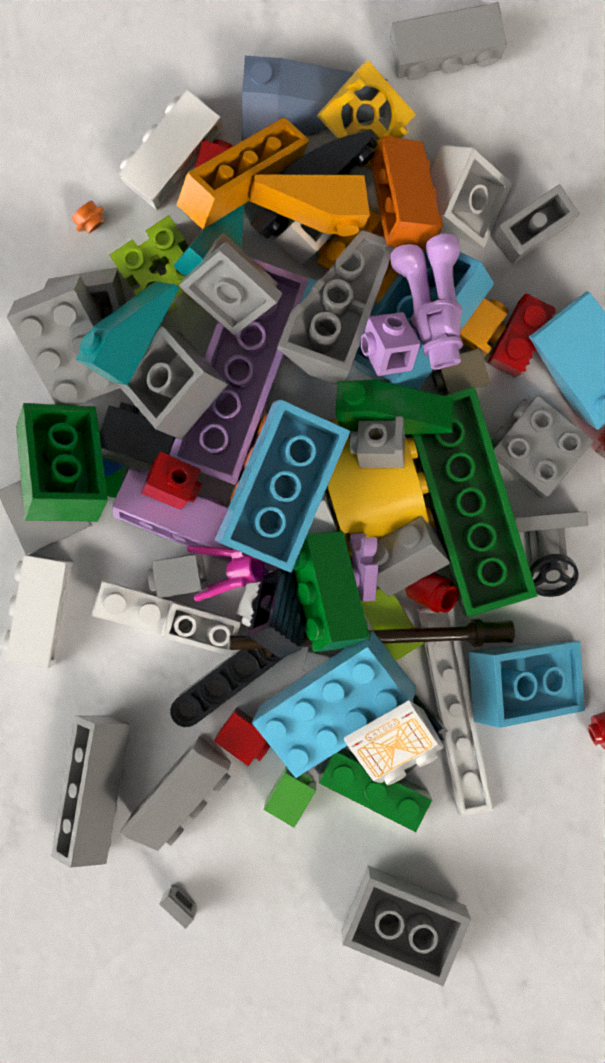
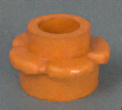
(88, 217)

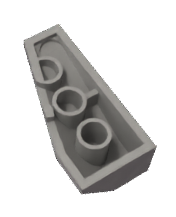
(330, 320)

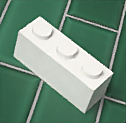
(170, 149)
(37, 610)

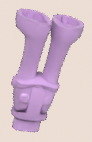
(440, 320)

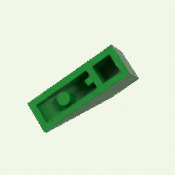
(384, 401)

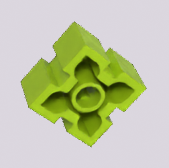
(140, 262)

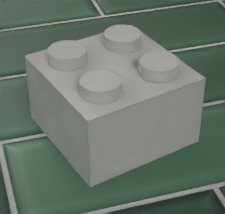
(173, 384)

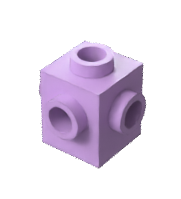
(390, 343)

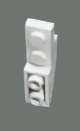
(165, 617)

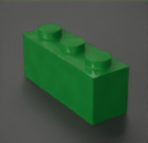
(329, 593)
(399, 801)

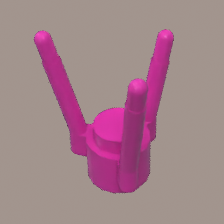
(240, 571)

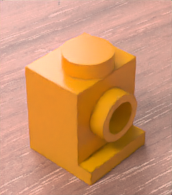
(484, 326)

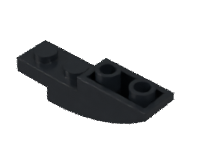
(333, 158)

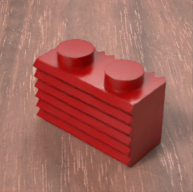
(514, 345)

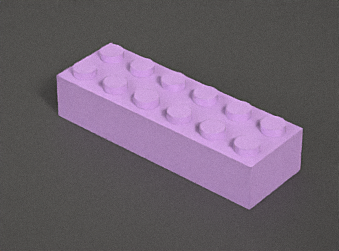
(251, 368)

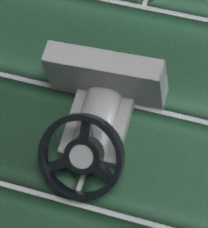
(549, 549)

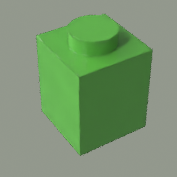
(290, 796)

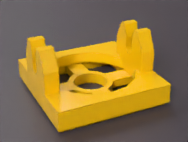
(367, 76)

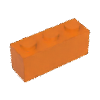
(405, 192)

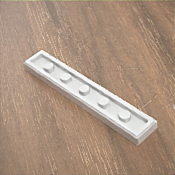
(456, 713)

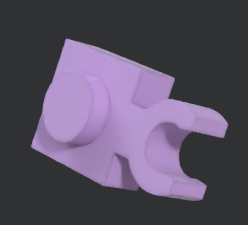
(364, 570)

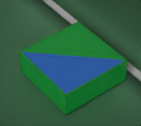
(114, 476)

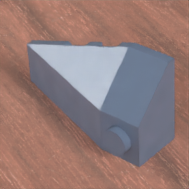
(295, 91)

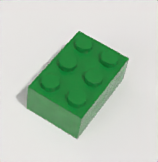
(61, 463)

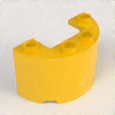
(377, 498)

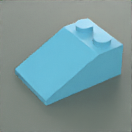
(575, 356)
(526, 682)

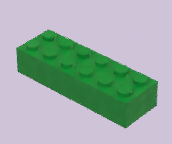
(474, 511)

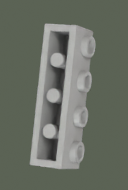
(90, 790)

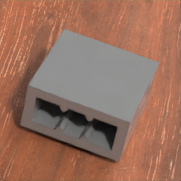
(539, 446)

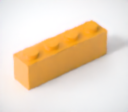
(227, 179)

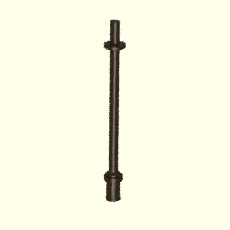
(475, 633)

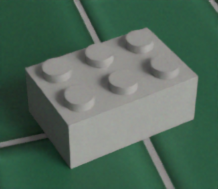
(51, 332)
(405, 925)

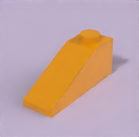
(319, 201)

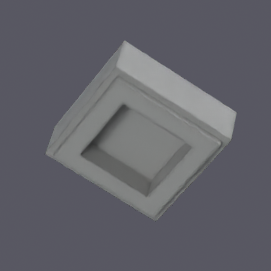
(178, 906)

